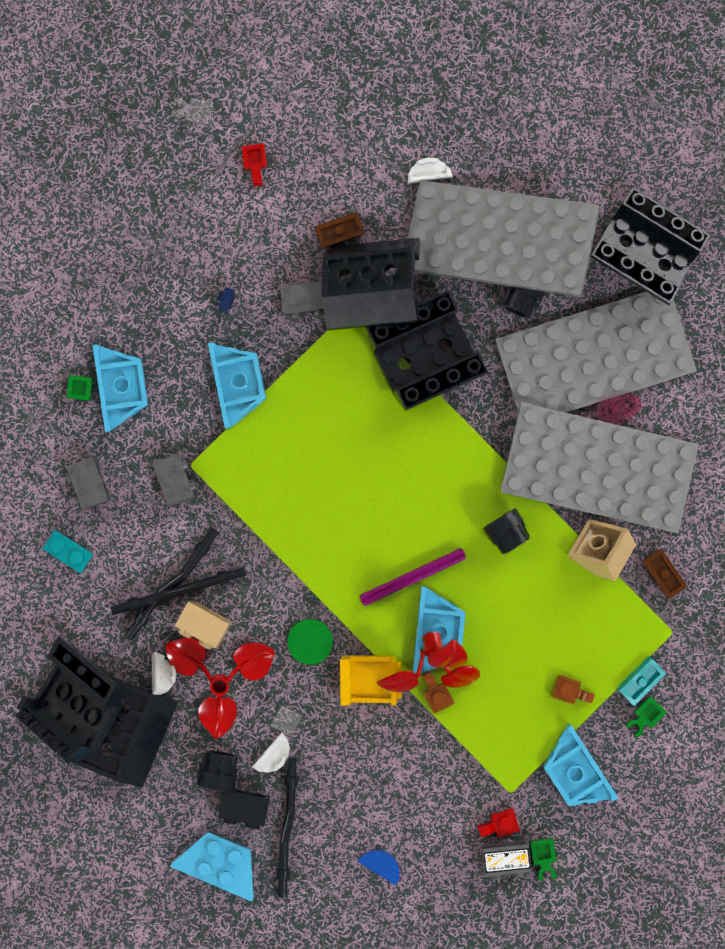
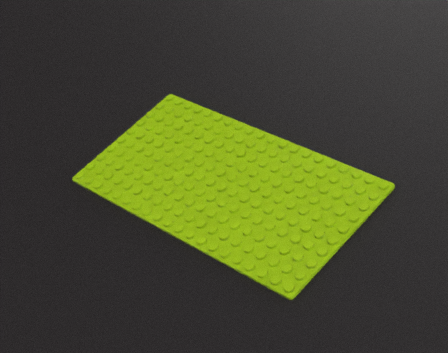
(371, 491)

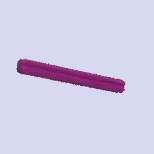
(412, 577)

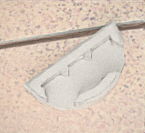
(429, 170)
(162, 674)
(274, 756)

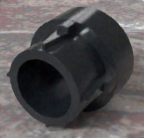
(521, 300)
(507, 531)
(218, 771)

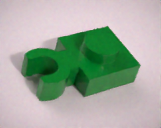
(648, 714)
(543, 854)

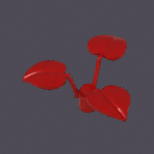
(450, 656)
(217, 713)

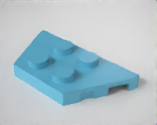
(237, 382)
(120, 386)
(440, 617)
(576, 771)
(219, 864)

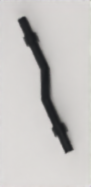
(201, 549)
(135, 603)
(283, 871)

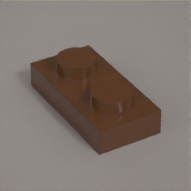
(339, 230)
(664, 573)

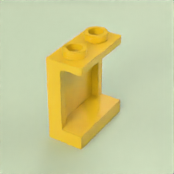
(360, 675)

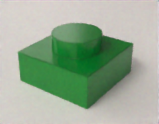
(79, 388)

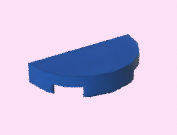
(382, 864)

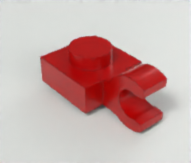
(255, 159)
(502, 823)

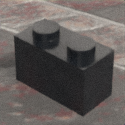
(244, 808)

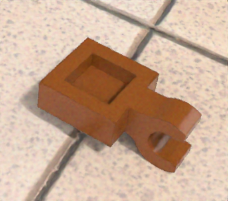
(568, 690)
(437, 695)

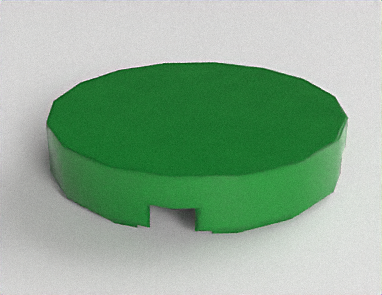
(310, 641)

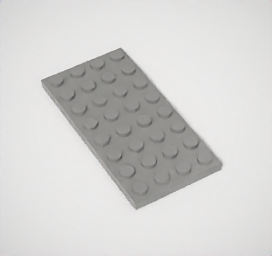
(503, 237)
(596, 354)
(599, 467)

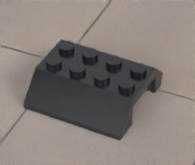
(72, 706)

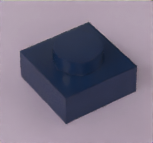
(225, 300)

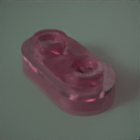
(617, 408)

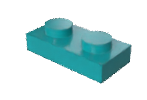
(68, 551)
(641, 681)

